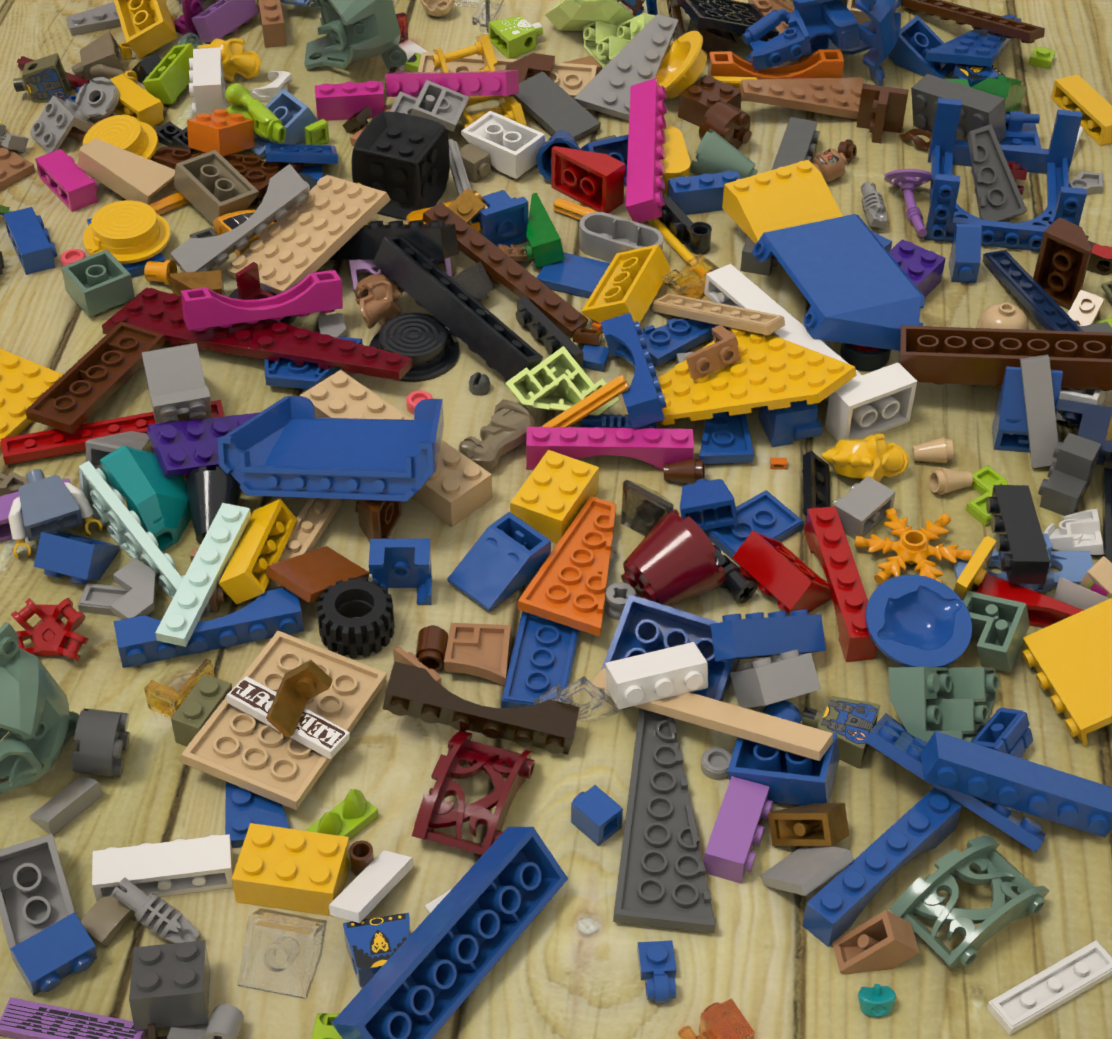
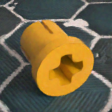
(160, 271)

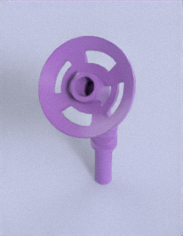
(908, 185)

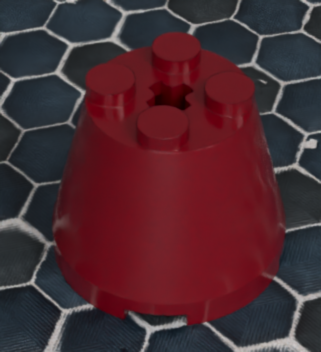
(673, 562)

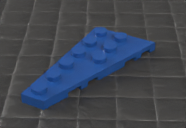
(971, 48)
(897, 744)

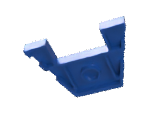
(292, 375)

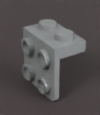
(56, 123)

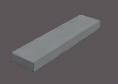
(1039, 409)

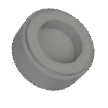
(715, 763)

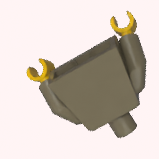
(104, 59)

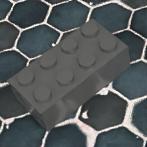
(976, 112)

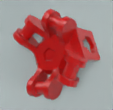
(50, 633)

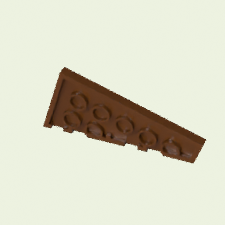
(249, 166)

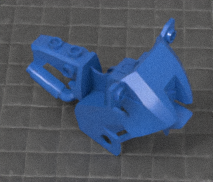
(826, 26)

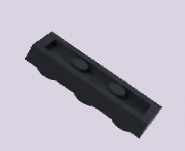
(815, 482)

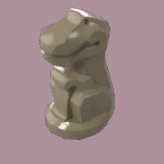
(502, 434)

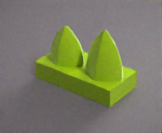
(347, 817)

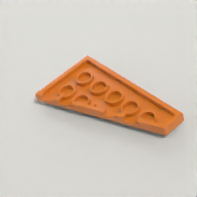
(575, 574)

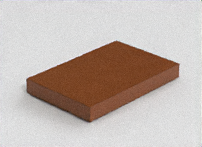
(314, 572)

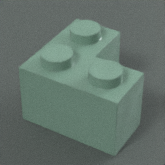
(999, 627)

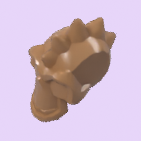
(378, 299)

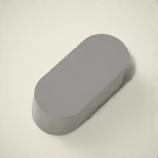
(606, 234)

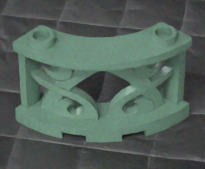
(1006, 885)

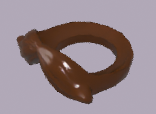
(918, 142)

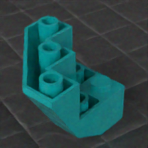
(156, 499)

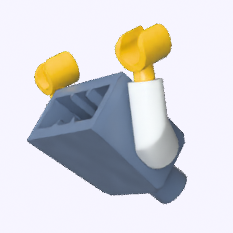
(47, 507)

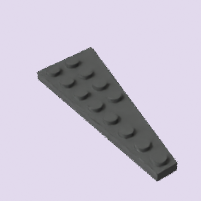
(660, 855)

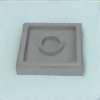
(807, 868)

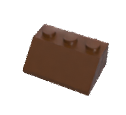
(1063, 261)

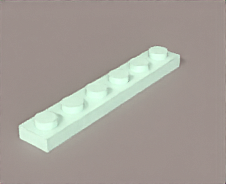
(203, 575)

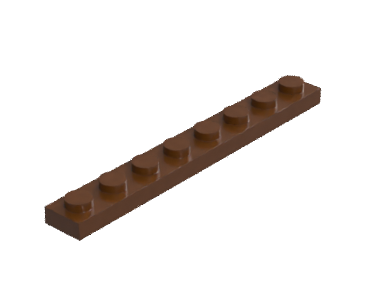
(977, 19)
(509, 271)

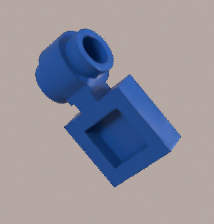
(658, 970)

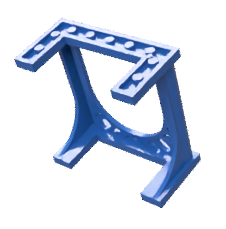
(1054, 162)

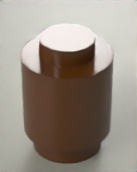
(432, 646)

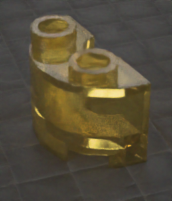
(691, 280)

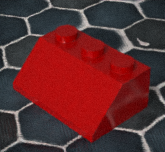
(781, 573)

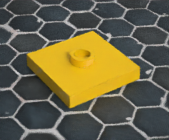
(976, 568)

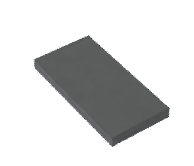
(555, 107)

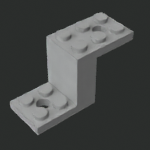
(176, 384)

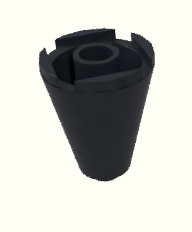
(206, 494)

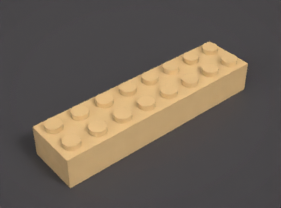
(457, 484)

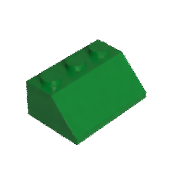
(1006, 88)

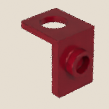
(249, 283)

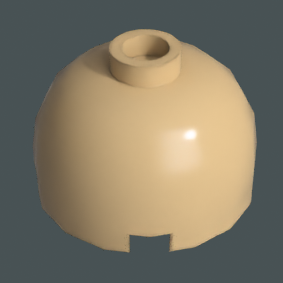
(1003, 317)

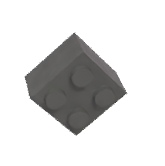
(170, 985)

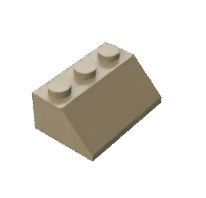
(213, 185)

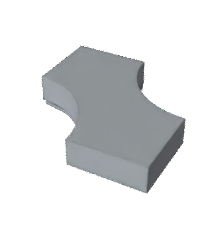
(1090, 181)

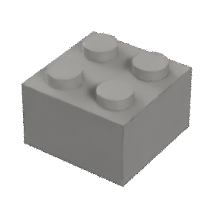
(774, 679)

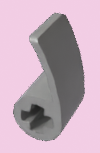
(224, 1024)

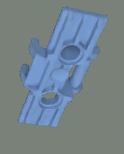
(1072, 566)

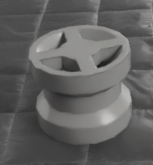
(616, 599)

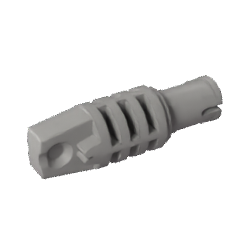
(873, 205)
(156, 914)

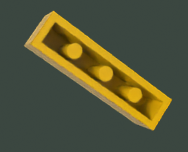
(1077, 95)
(256, 550)

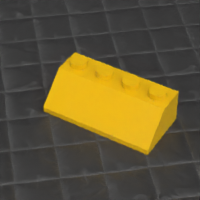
(628, 285)

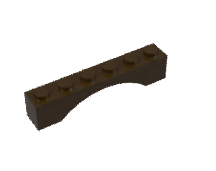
(419, 695)

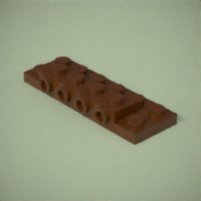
(94, 377)

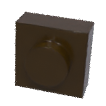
(358, 120)

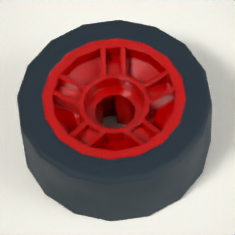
(865, 357)

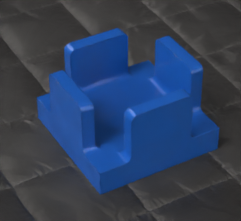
(504, 219)

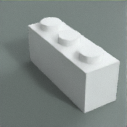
(656, 675)

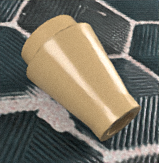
(935, 451)
(949, 480)

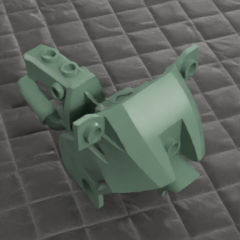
(355, 33)
(33, 713)

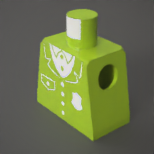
(514, 36)

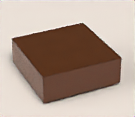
(588, 336)

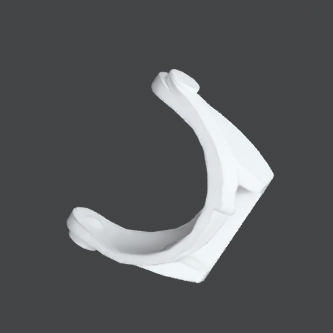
(279, 80)

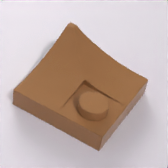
(479, 650)

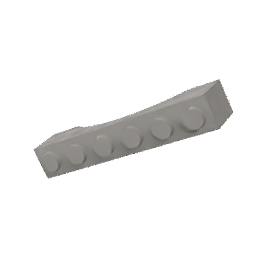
(283, 193)

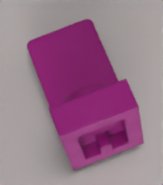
(190, 9)

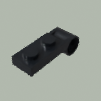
(693, 235)

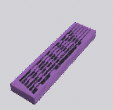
(41, 1021)

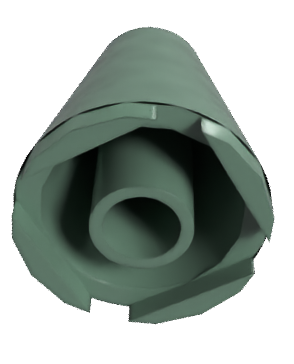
(718, 156)

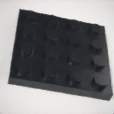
(724, 16)

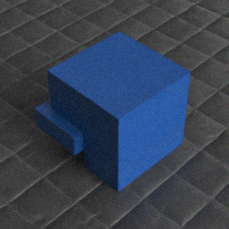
(790, 422)

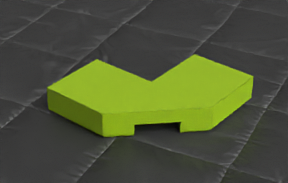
(983, 483)

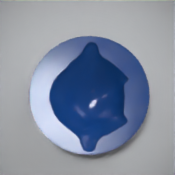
(918, 622)

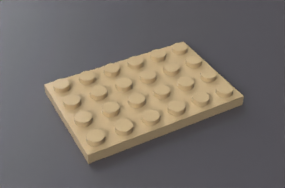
(310, 233)
(262, 758)

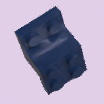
(1093, 424)

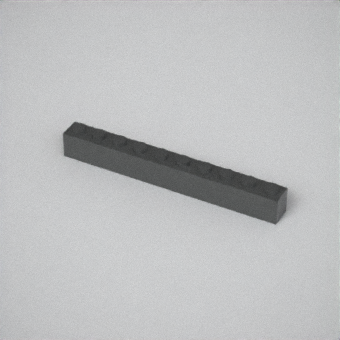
(796, 146)

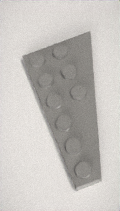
(632, 65)

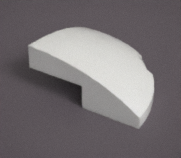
(1077, 533)

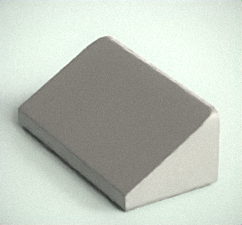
(67, 804)

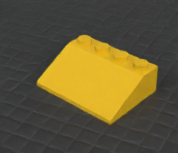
(779, 199)

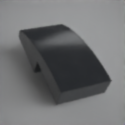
(173, 136)

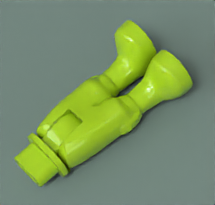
(265, 121)

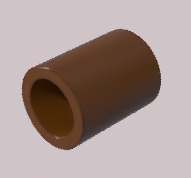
(360, 856)

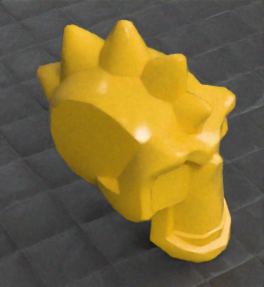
(235, 58)
(867, 458)

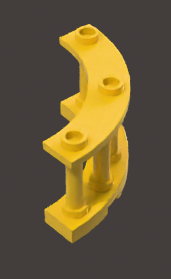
(508, 105)

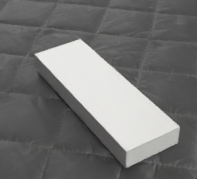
(370, 886)

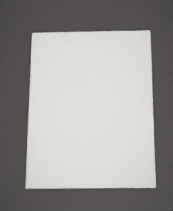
(1077, 595)

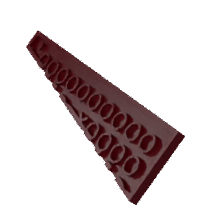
(261, 340)

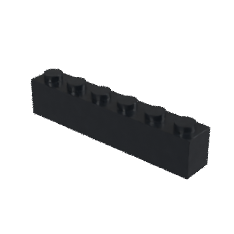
(432, 239)

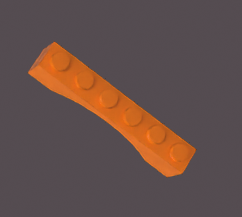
(818, 65)

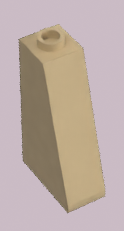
(126, 172)

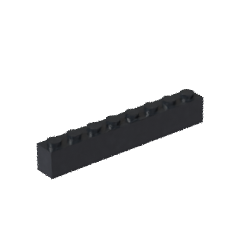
(455, 308)

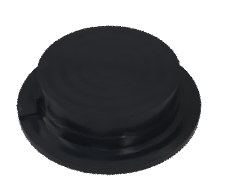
(422, 339)

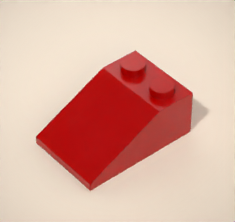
(588, 178)

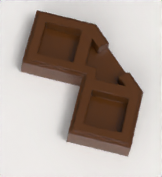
(533, 65)

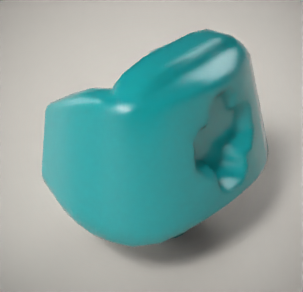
(876, 1000)

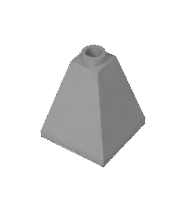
(102, 446)

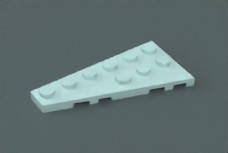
(126, 527)

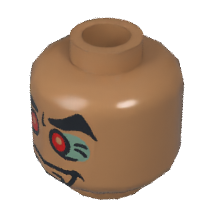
(830, 164)

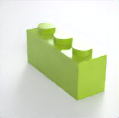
(171, 74)

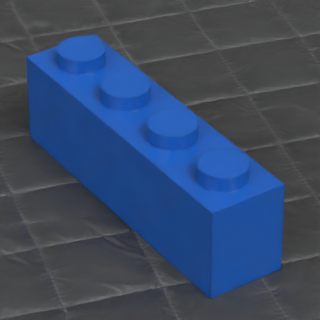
(767, 636)

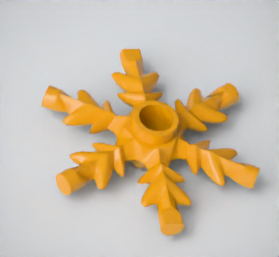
(912, 547)

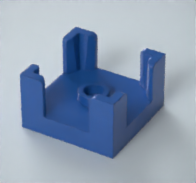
(403, 565)

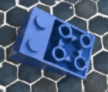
(1010, 422)
(501, 561)

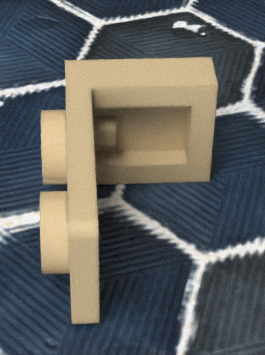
(1087, 308)

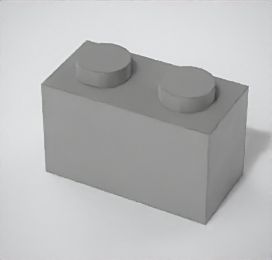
(864, 506)

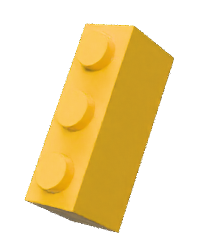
(137, 102)

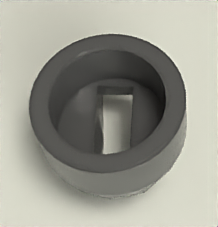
(483, 384)

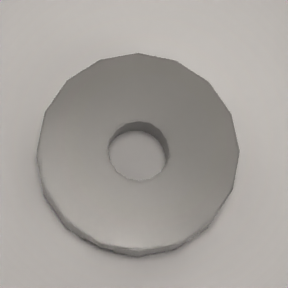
(105, 105)

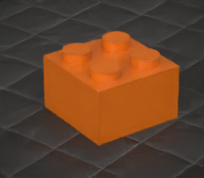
(220, 132)

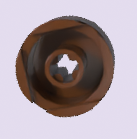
(728, 123)

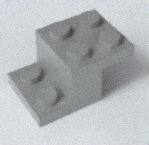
(433, 103)

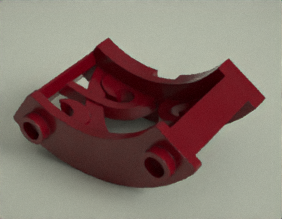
(497, 764)

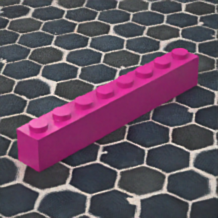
(646, 151)

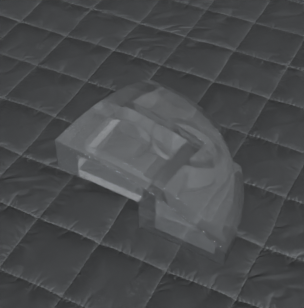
(593, 703)

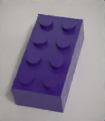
(920, 265)

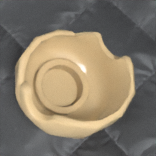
(437, 7)

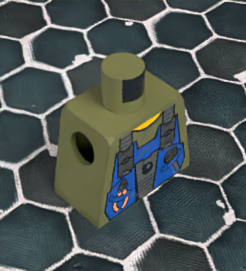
(44, 79)
(851, 722)

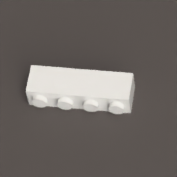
(166, 866)

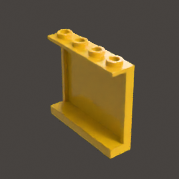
(1076, 667)

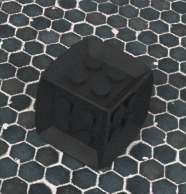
(403, 158)

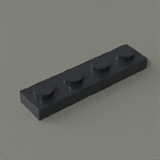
(545, 330)

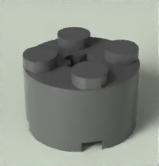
(100, 742)

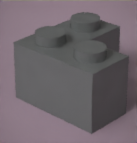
(1069, 475)

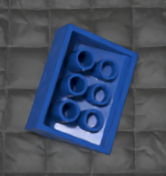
(654, 627)

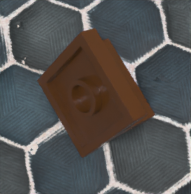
(882, 110)

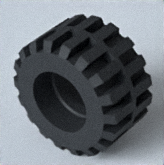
(350, 634)

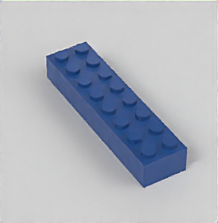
(456, 942)

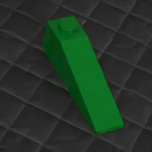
(543, 240)

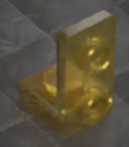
(166, 699)

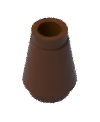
(685, 471)

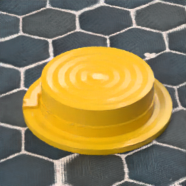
(682, 64)
(125, 133)
(128, 231)

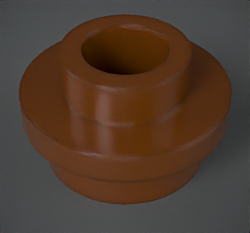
(849, 149)

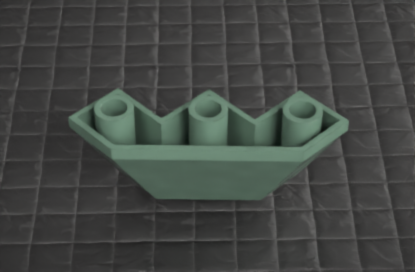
(943, 699)

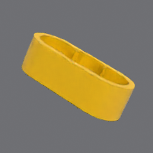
(677, 159)

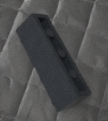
(1018, 534)

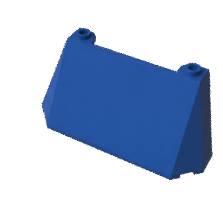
(848, 279)
(304, 456)

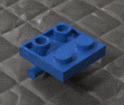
(1021, 129)

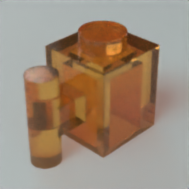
(720, 1022)

